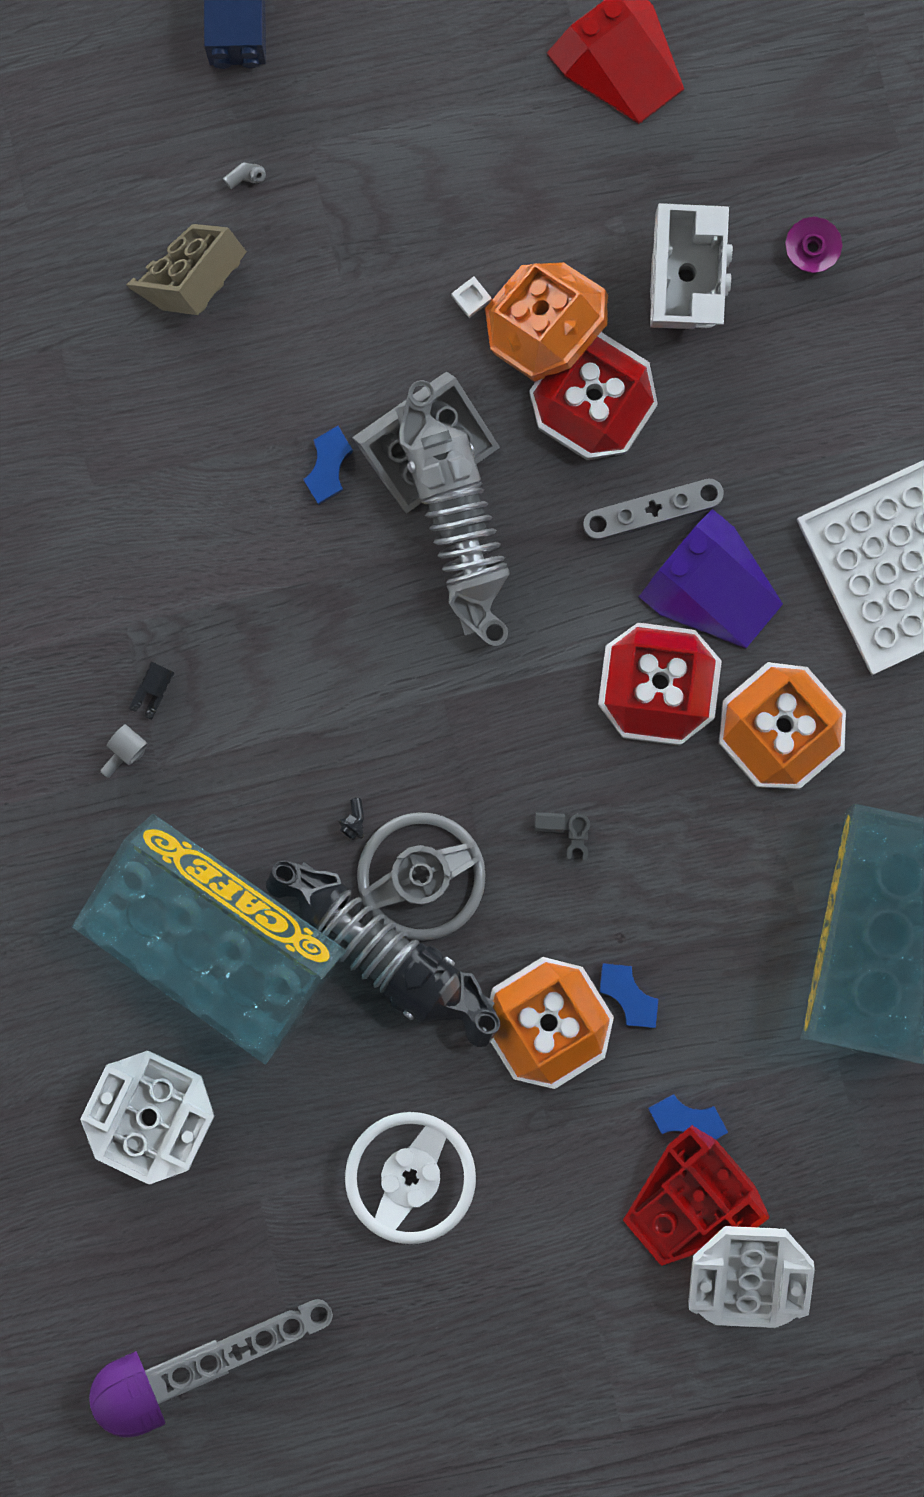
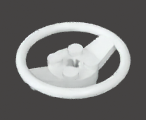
(400, 1197)

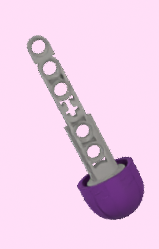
(127, 1396)

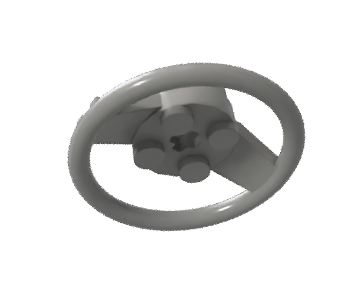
(442, 867)

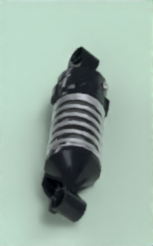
(408, 972)

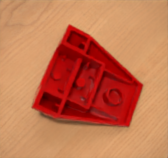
(620, 57)
(692, 1197)

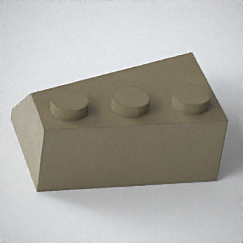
(191, 269)

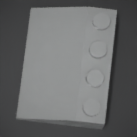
(381, 439)

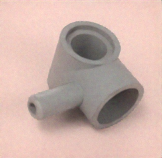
(127, 747)

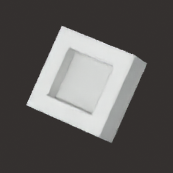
(471, 297)

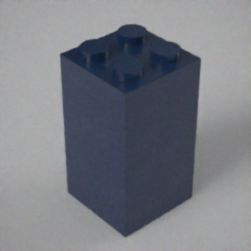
(235, 33)

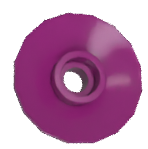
(818, 232)

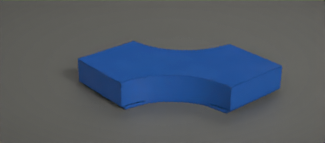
(331, 452)
(637, 1006)
(675, 1116)

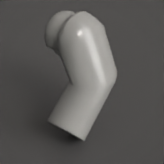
(245, 172)

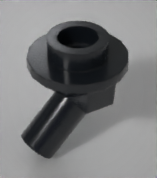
(352, 826)

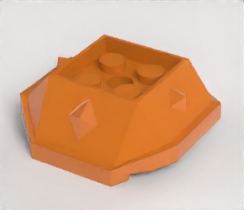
(551, 341)

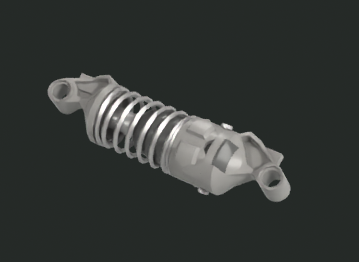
(449, 484)

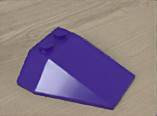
(714, 585)

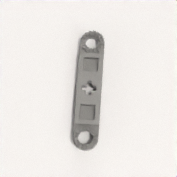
(673, 502)

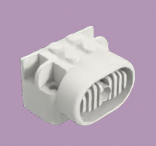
(694, 241)

